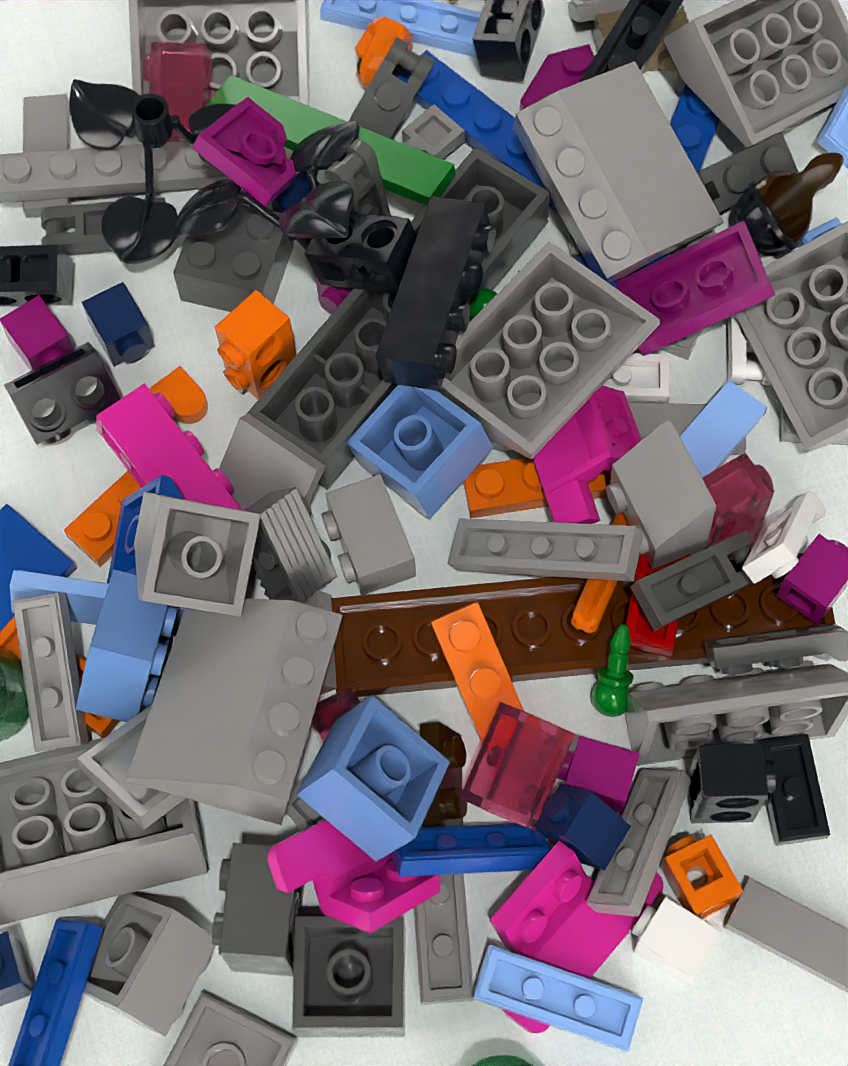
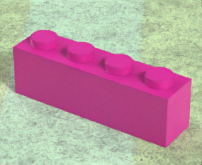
(152, 445)

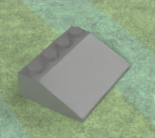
(247, 38)
(764, 62)
(616, 171)
(805, 337)
(543, 350)
(237, 706)
(735, 710)
(75, 845)

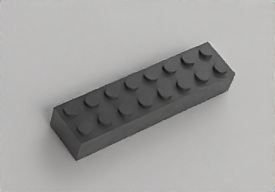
(336, 376)

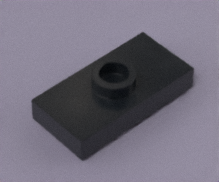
(797, 802)

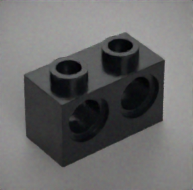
(507, 36)
(370, 256)
(34, 272)
(58, 382)
(729, 783)

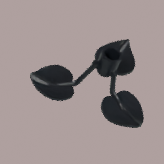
(102, 118)
(317, 216)

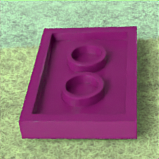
(699, 285)

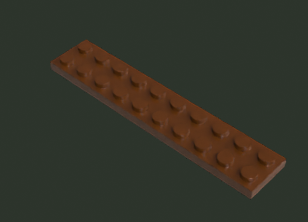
(391, 647)

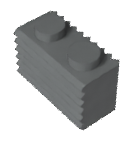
(288, 549)

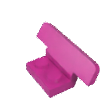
(581, 451)
(346, 878)
(556, 926)

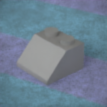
(662, 496)
(194, 553)
(147, 962)

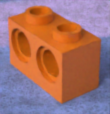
(255, 344)

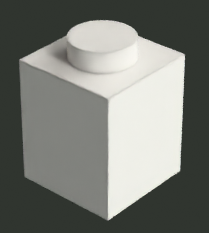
(674, 940)

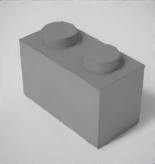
(370, 535)

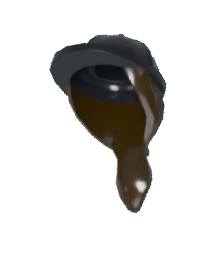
(781, 203)

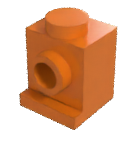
(706, 857)

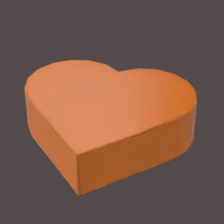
(183, 395)

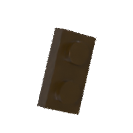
(446, 807)

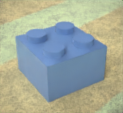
(420, 446)
(125, 652)
(374, 779)

